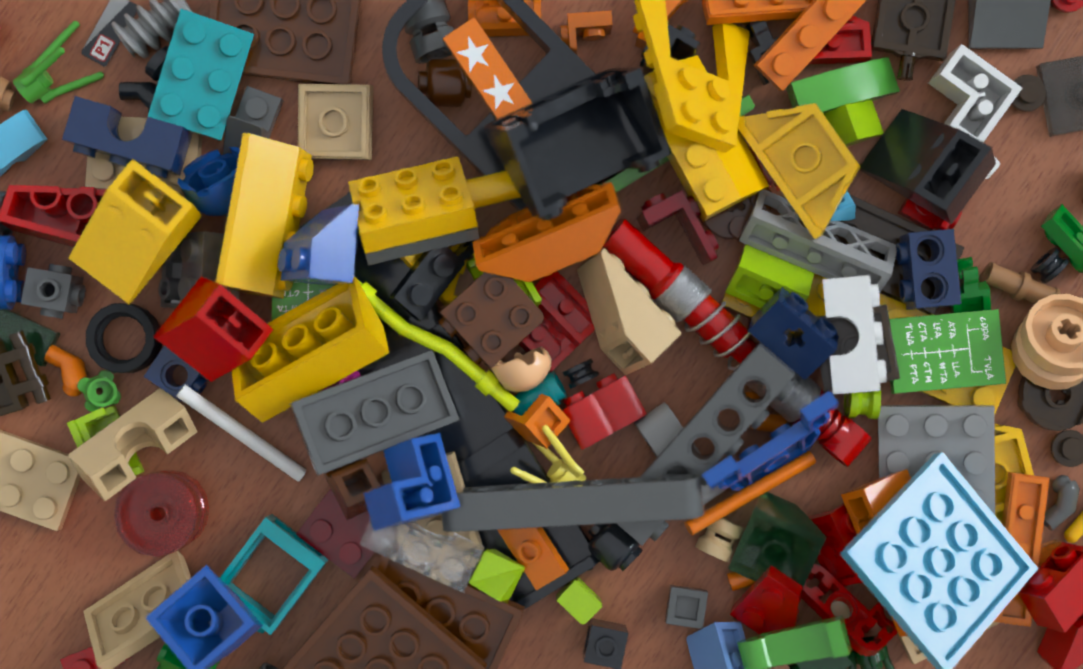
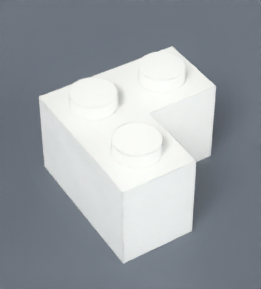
(977, 89)

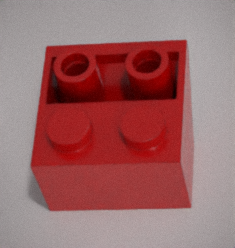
(213, 330)

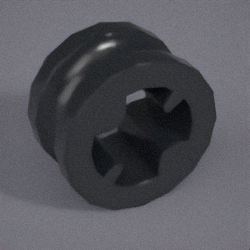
(1049, 265)
(580, 373)

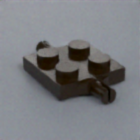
(913, 31)

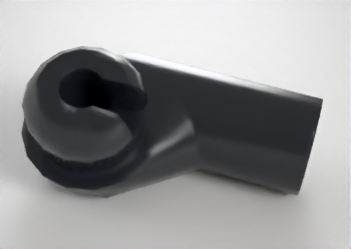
(138, 91)

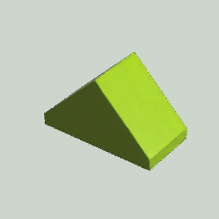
(855, 122)

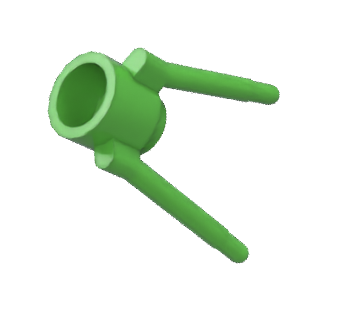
(35, 81)

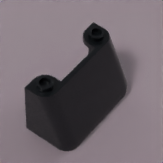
(579, 138)

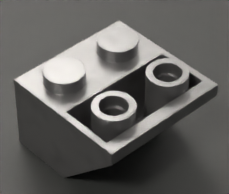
(193, 257)

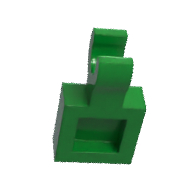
(974, 294)

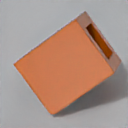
(540, 413)

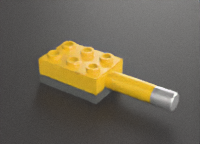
(423, 208)

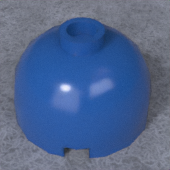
(211, 182)

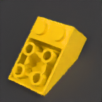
(133, 231)

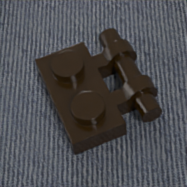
(11, 389)

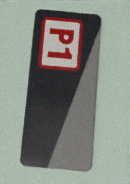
(103, 39)

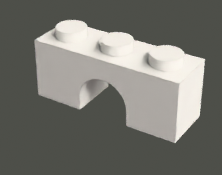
(854, 301)

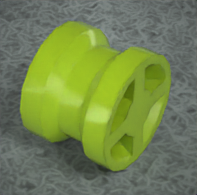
(862, 404)

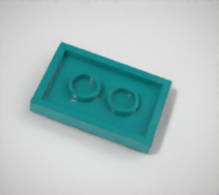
(200, 74)

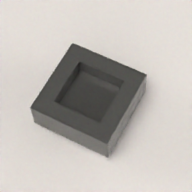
(686, 606)

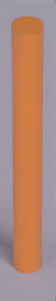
(750, 492)

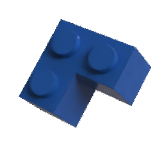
(419, 485)

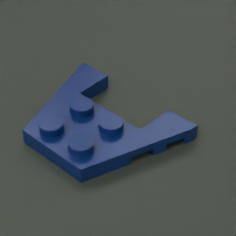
(785, 446)

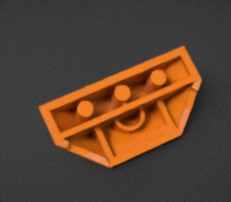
(535, 248)

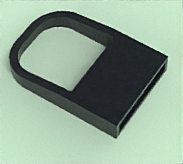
(552, 73)

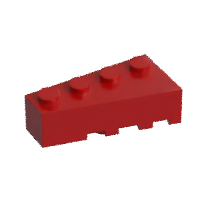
(50, 211)

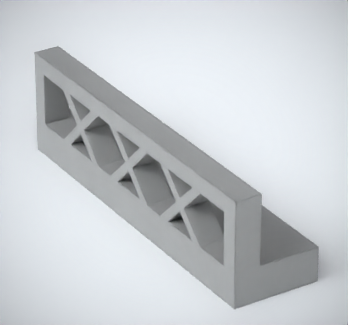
(791, 242)

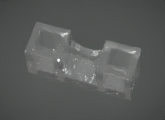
(440, 557)

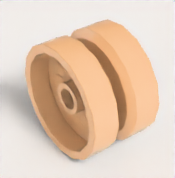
(1050, 342)

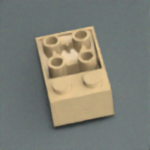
(623, 315)

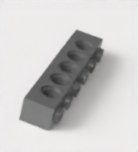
(758, 365)

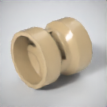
(716, 545)

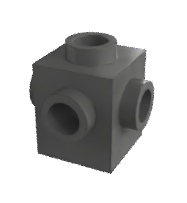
(53, 290)

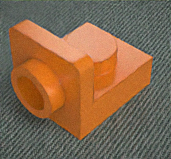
(587, 24)

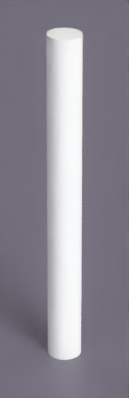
(241, 433)

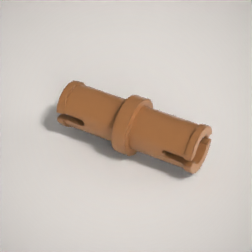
(1016, 284)

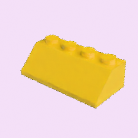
(709, 175)
(263, 214)
(311, 350)

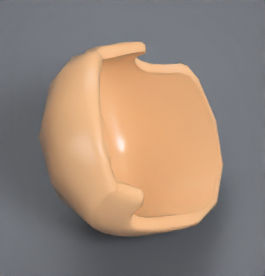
(524, 370)

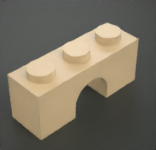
(152, 422)

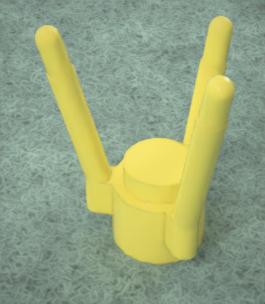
(560, 470)

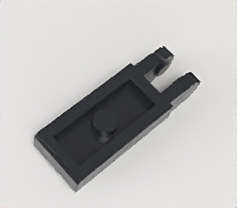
(429, 279)

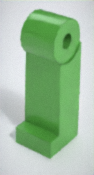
(796, 644)

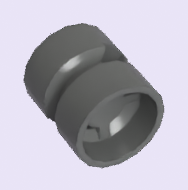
(429, 18)

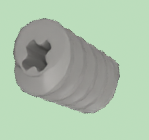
(149, 26)

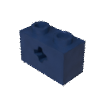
(798, 350)

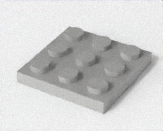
(962, 432)

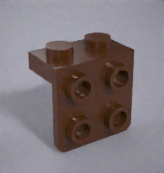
(490, 317)

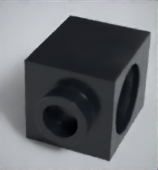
(605, 643)

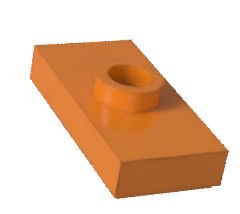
(536, 553)

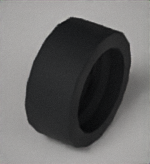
(95, 332)

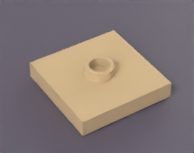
(335, 121)

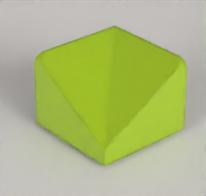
(496, 575)
(579, 600)

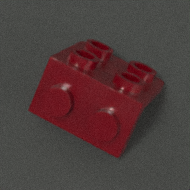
(686, 210)

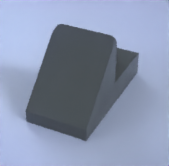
(254, 116)

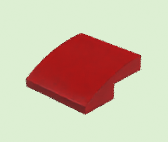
(564, 322)

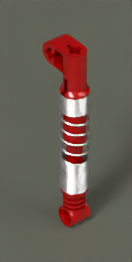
(689, 300)

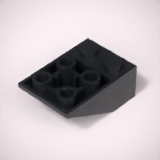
(930, 163)

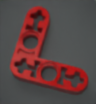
(860, 619)

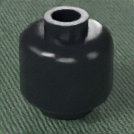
(613, 546)

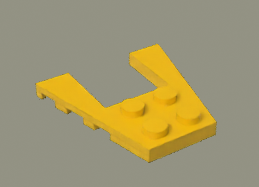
(690, 99)

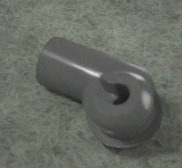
(1066, 502)

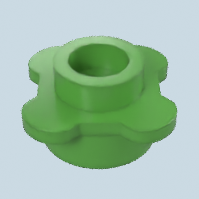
(109, 390)

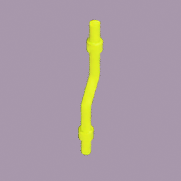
(485, 381)

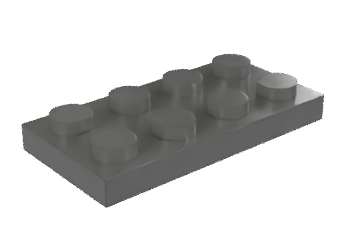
(374, 412)

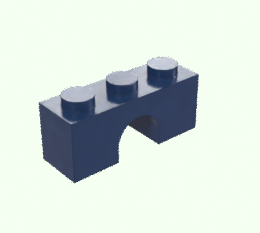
(94, 129)

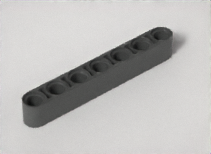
(577, 503)

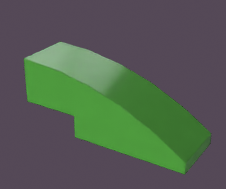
(845, 85)

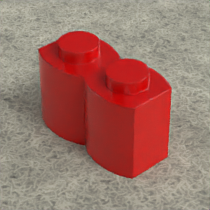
(603, 410)

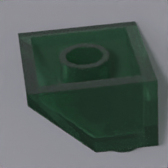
(778, 537)

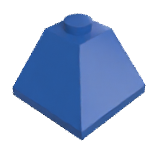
(203, 621)

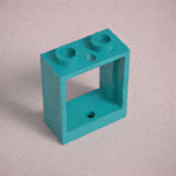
(286, 539)

